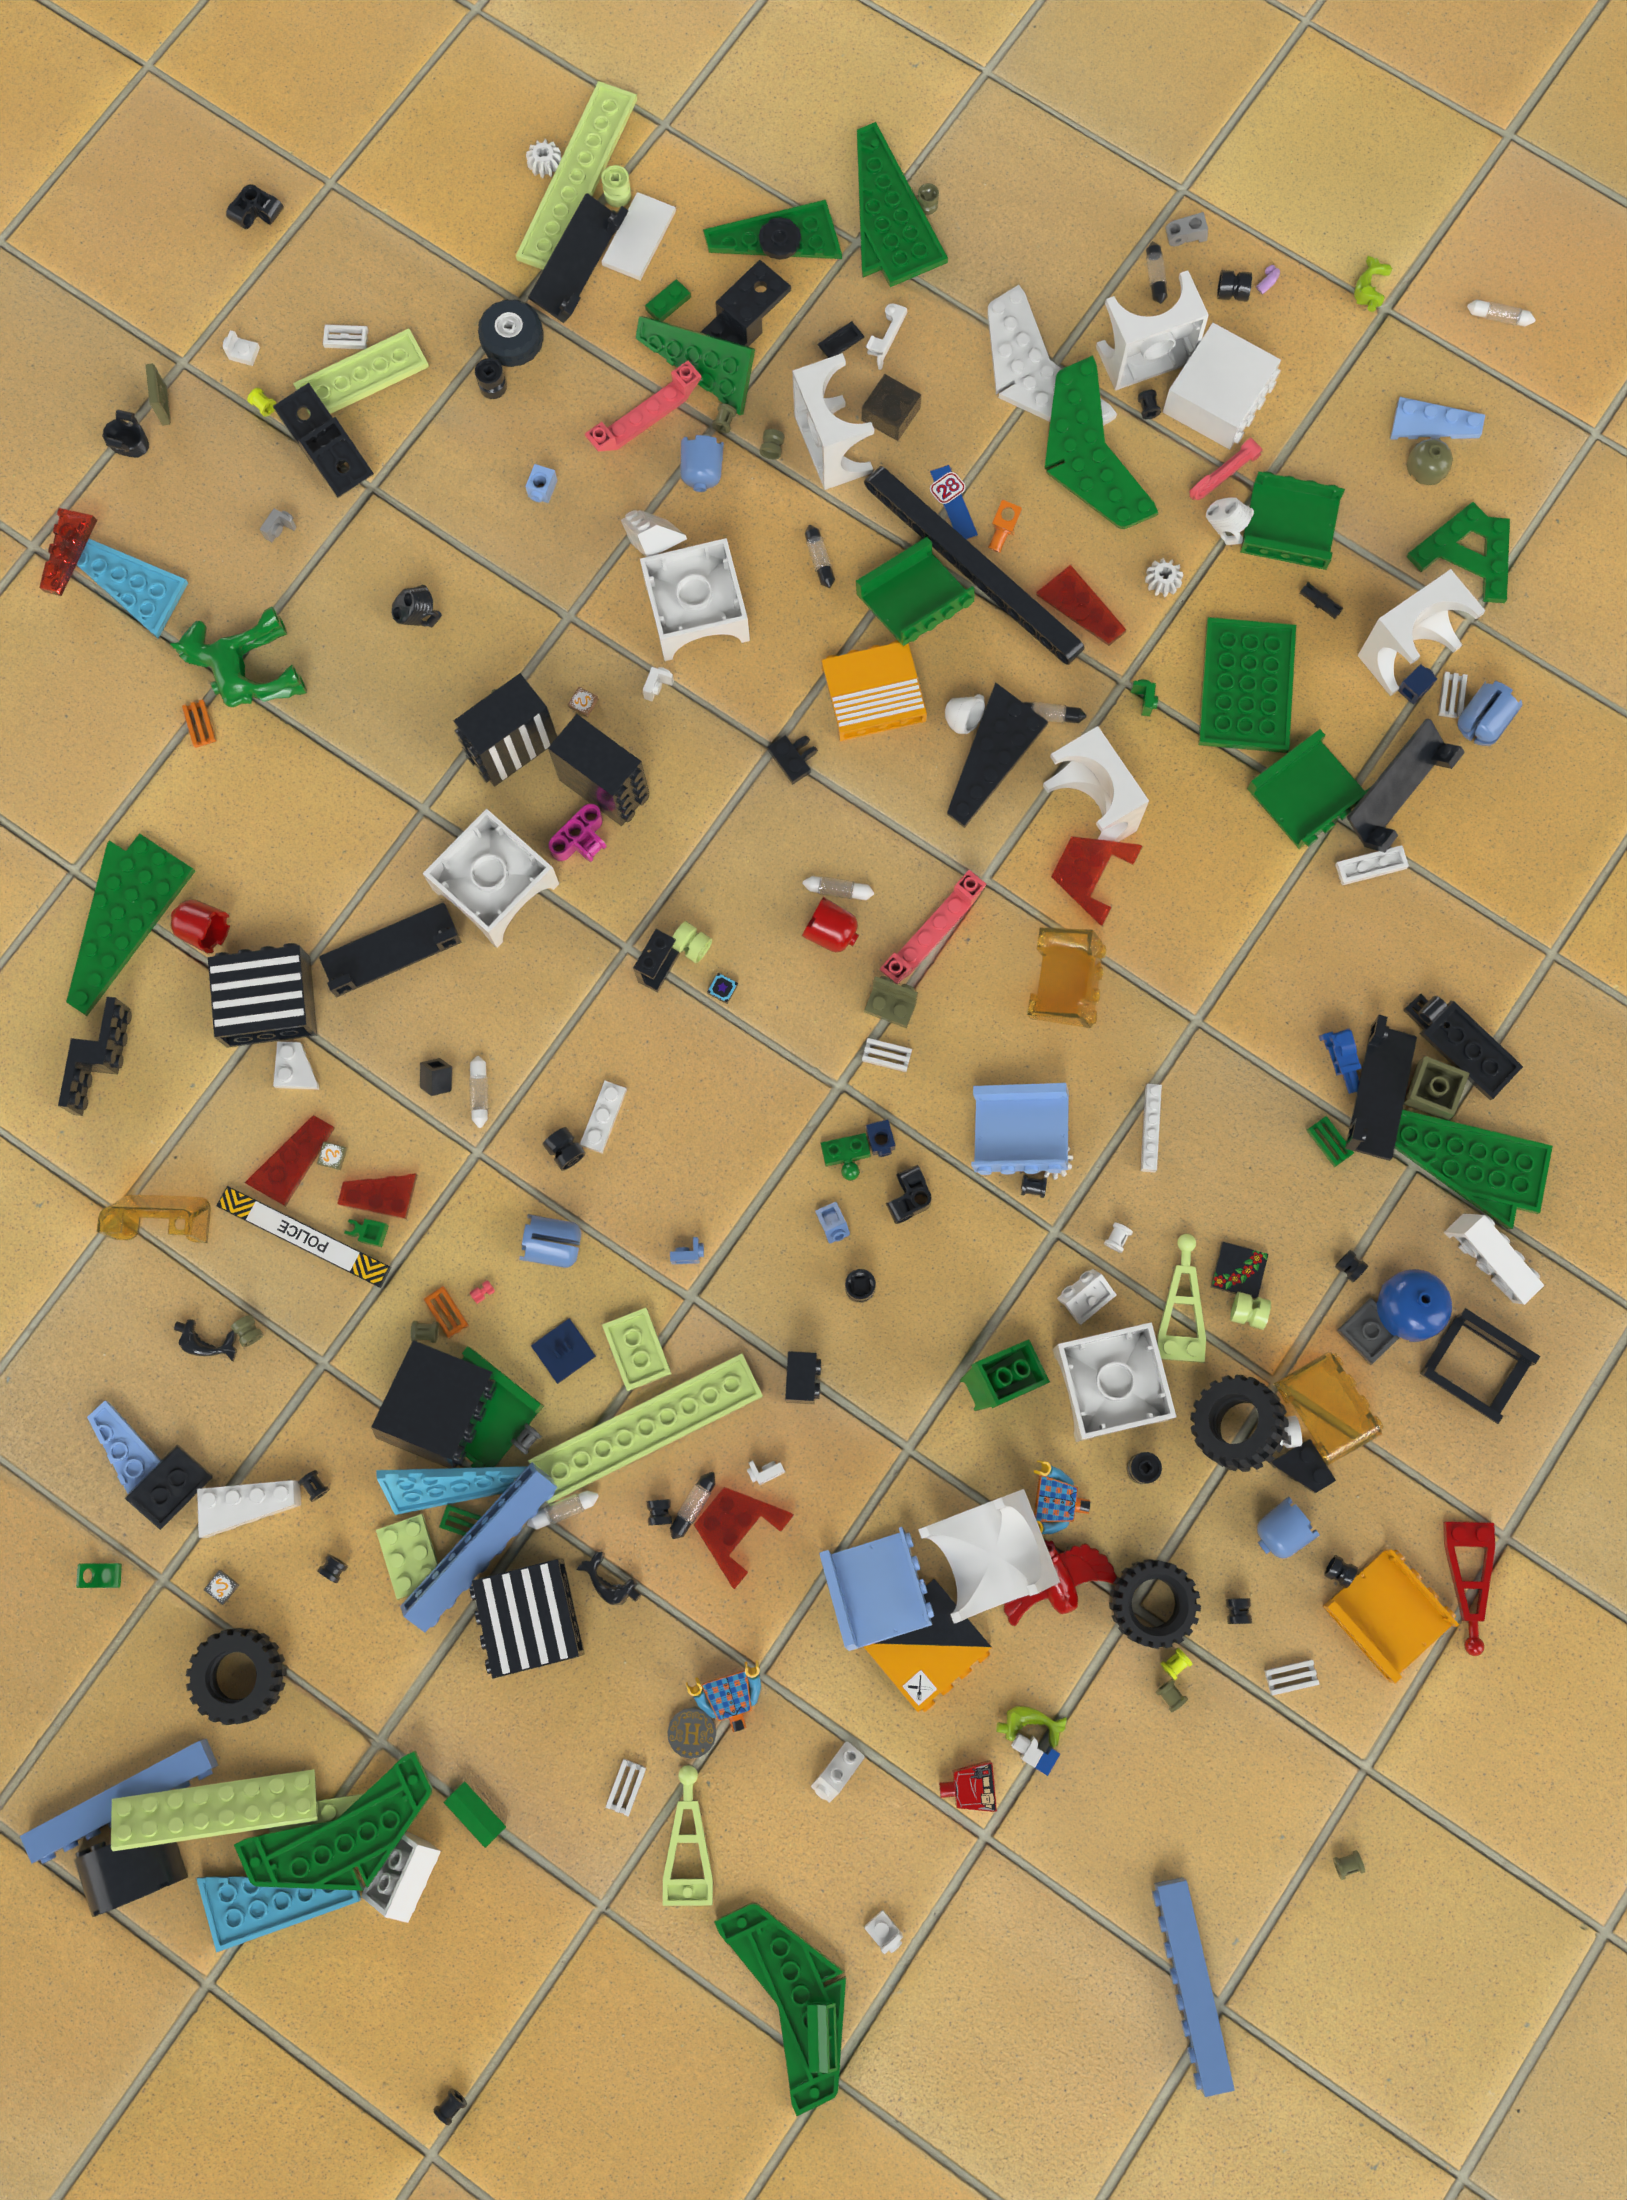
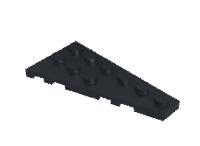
(1000, 742)

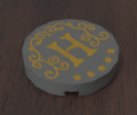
(691, 1733)

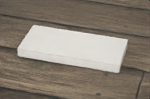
(638, 236)

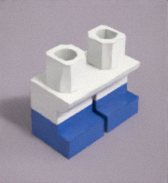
(1035, 1756)

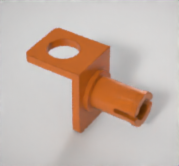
(1002, 526)

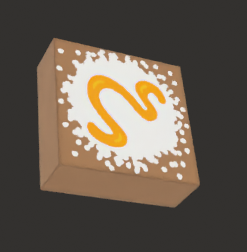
(583, 701)

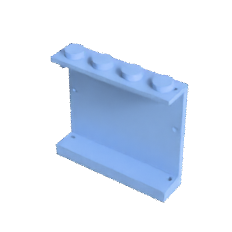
(1021, 1128)
(877, 1590)

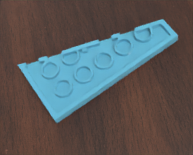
(136, 585)
(429, 1488)
(245, 1912)

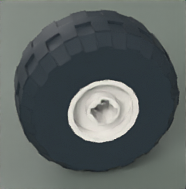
(511, 332)

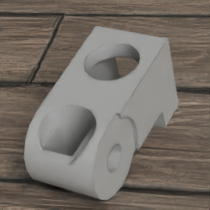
(1187, 230)

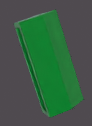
(474, 1814)
(822, 2037)

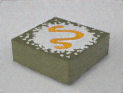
(332, 1156)

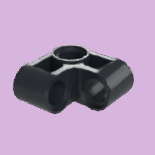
(245, 210)
(913, 1184)

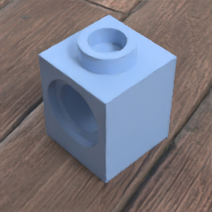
(538, 476)

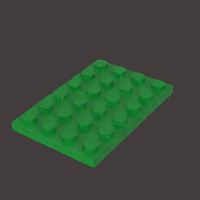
(1247, 685)

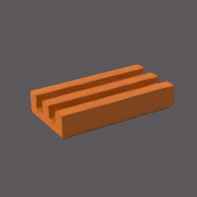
(193, 707)
(457, 1328)

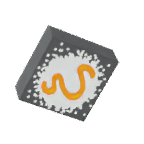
(221, 1587)

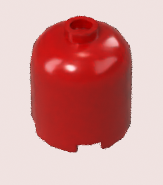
(200, 924)
(832, 927)

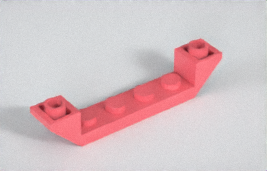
(647, 413)
(934, 929)

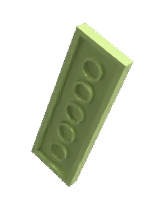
(367, 371)

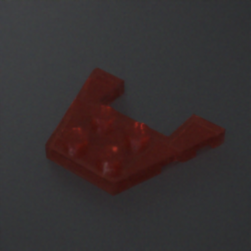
(1083, 866)
(729, 1521)

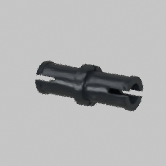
(1321, 600)

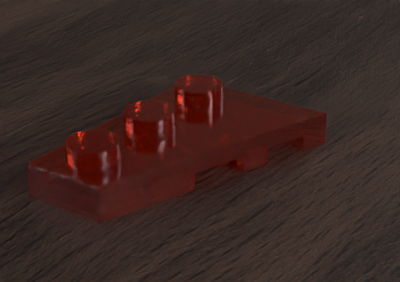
(382, 1196)

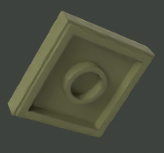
(158, 394)

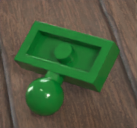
(846, 1151)

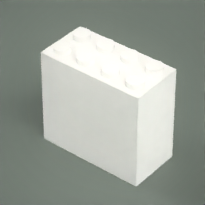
(1222, 386)

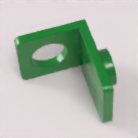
(103, 1575)

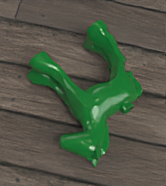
(228, 665)

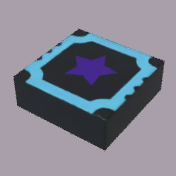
(722, 988)

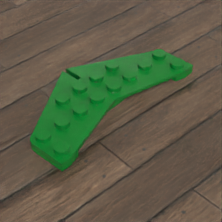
(1089, 464)
(329, 1851)
(792, 1976)

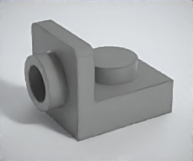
(274, 524)

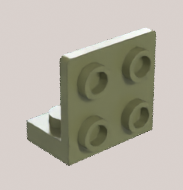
(891, 1001)

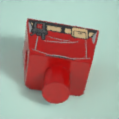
(972, 1787)

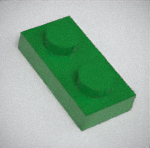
(668, 301)

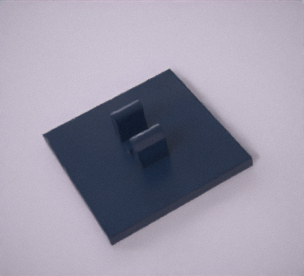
(563, 1351)

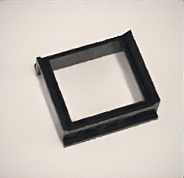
(1494, 1336)

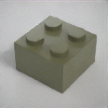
(1436, 1088)

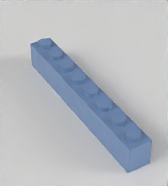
(478, 1547)
(95, 1813)
(1194, 1987)

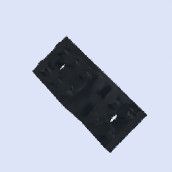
(742, 307)
(323, 440)
(94, 1056)

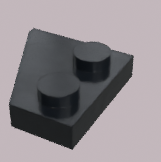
(1305, 1466)

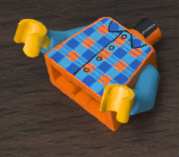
(1056, 1499)
(729, 1695)

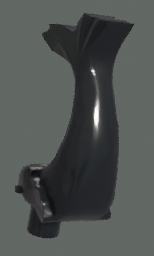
(193, 1345)
(609, 1593)

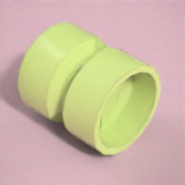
(616, 186)
(692, 943)
(1250, 1310)

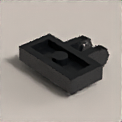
(790, 760)

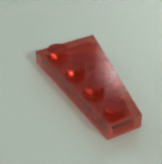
(68, 544)
(1079, 603)
(290, 1163)

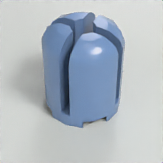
(1488, 713)
(550, 1252)

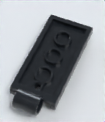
(1468, 1046)

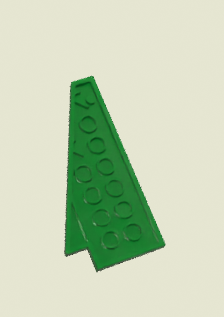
(892, 223)
(126, 905)
(1480, 1165)

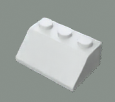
(651, 533)
(402, 1878)

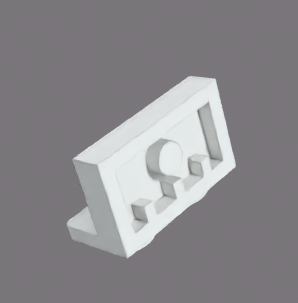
(1087, 1295)

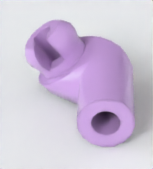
(1272, 276)

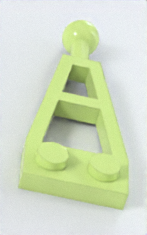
(1179, 1347)
(688, 1890)

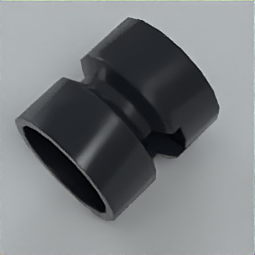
(1236, 286)
(490, 378)
(565, 1150)
(860, 1285)
(1144, 1468)

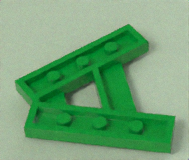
(1491, 566)

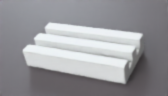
(345, 340)
(1460, 706)
(871, 1042)
(1271, 1682)
(618, 1808)

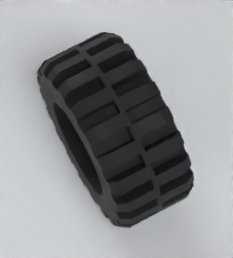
(1260, 1444)
(204, 1676)

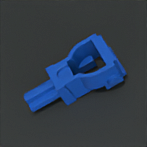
(1343, 1056)

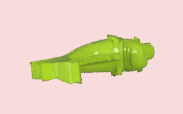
(1364, 292)
(1022, 1715)

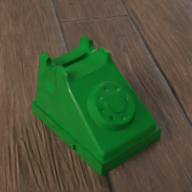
(1005, 1376)

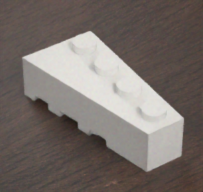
(233, 1506)

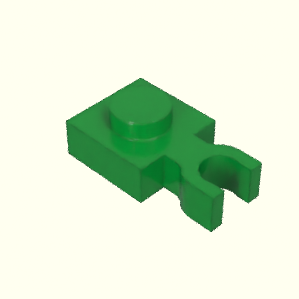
(370, 1232)

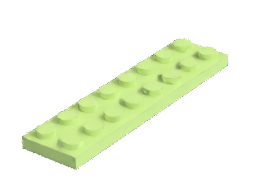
(213, 1810)

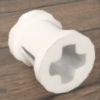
(1118, 1237)

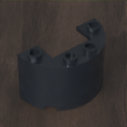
(126, 1875)

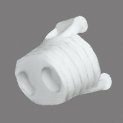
(1229, 516)

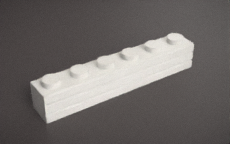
(1151, 1128)

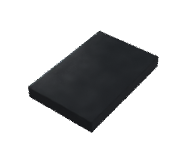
(168, 1487)

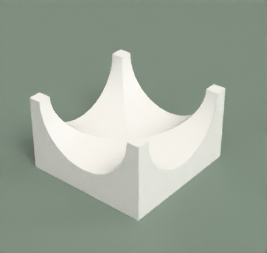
(1153, 343)
(824, 433)
(694, 595)
(1417, 618)
(1104, 777)
(490, 875)
(1115, 1381)
(994, 1554)

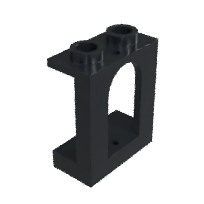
(655, 965)

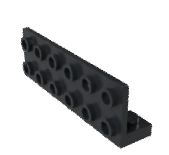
(575, 257)
(1398, 783)
(389, 949)
(1381, 1091)

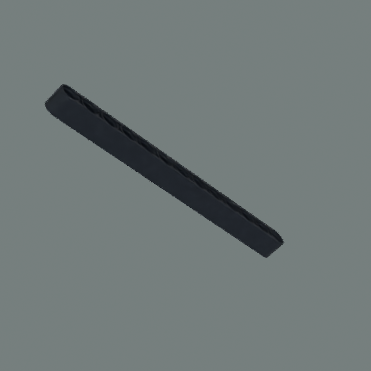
(974, 565)

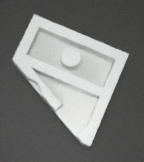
(293, 1067)

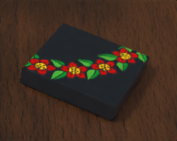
(1239, 1270)

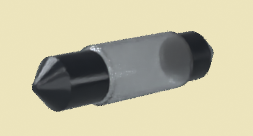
(1156, 272)
(819, 556)
(1057, 712)
(692, 1505)

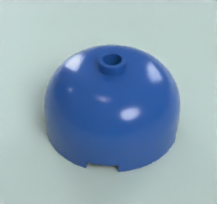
(1402, 1306)

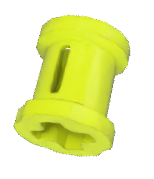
(261, 401)
(1176, 1663)

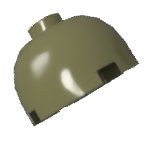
(1430, 461)

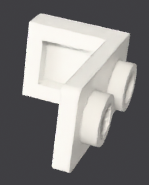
(838, 1772)

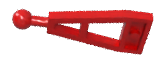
(1471, 1535)

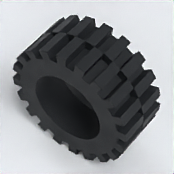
(1184, 1609)

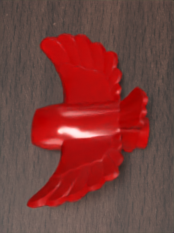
(1073, 1568)

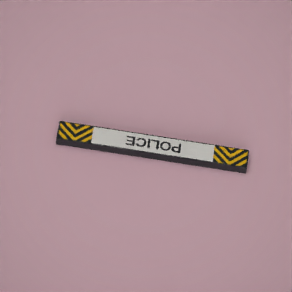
(303, 1236)

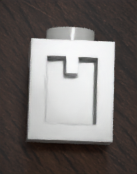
(240, 349)
(654, 682)
(769, 1472)
(884, 1932)

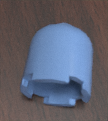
(701, 462)
(1285, 1530)

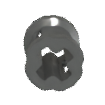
(526, 1438)

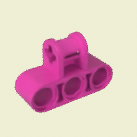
(586, 843)

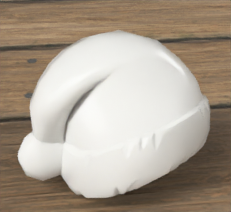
(965, 713)

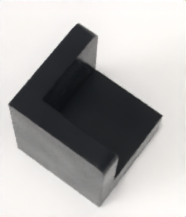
(435, 1077)

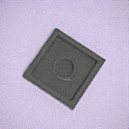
(1367, 1333)

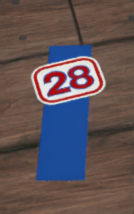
(948, 490)

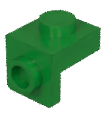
(1147, 689)

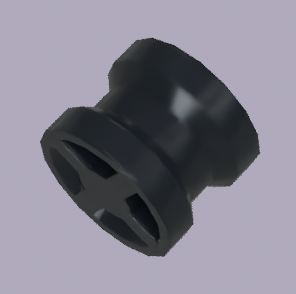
(332, 1568)

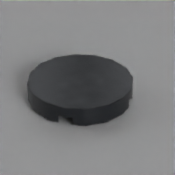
(779, 238)

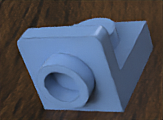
(833, 1222)
(684, 1256)

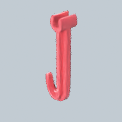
(1249, 451)

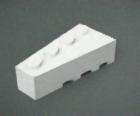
(1496, 1256)

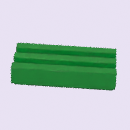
(1331, 1142)
(446, 1516)

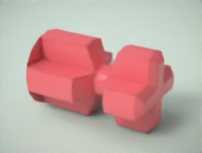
(478, 1294)

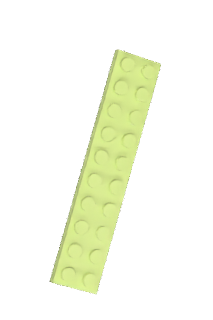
(577, 171)
(649, 1426)

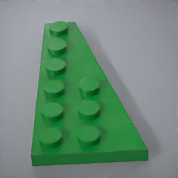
(812, 219)
(721, 363)

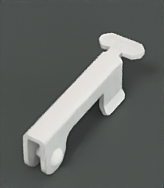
(879, 347)

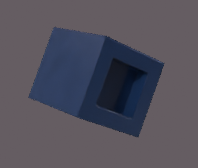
(1417, 684)
(880, 1128)

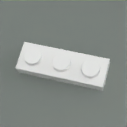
(1372, 865)
(603, 1117)

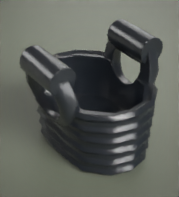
(125, 437)
(413, 606)

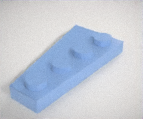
(1431, 420)
(124, 1447)

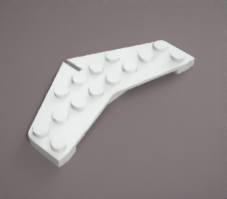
(1022, 358)

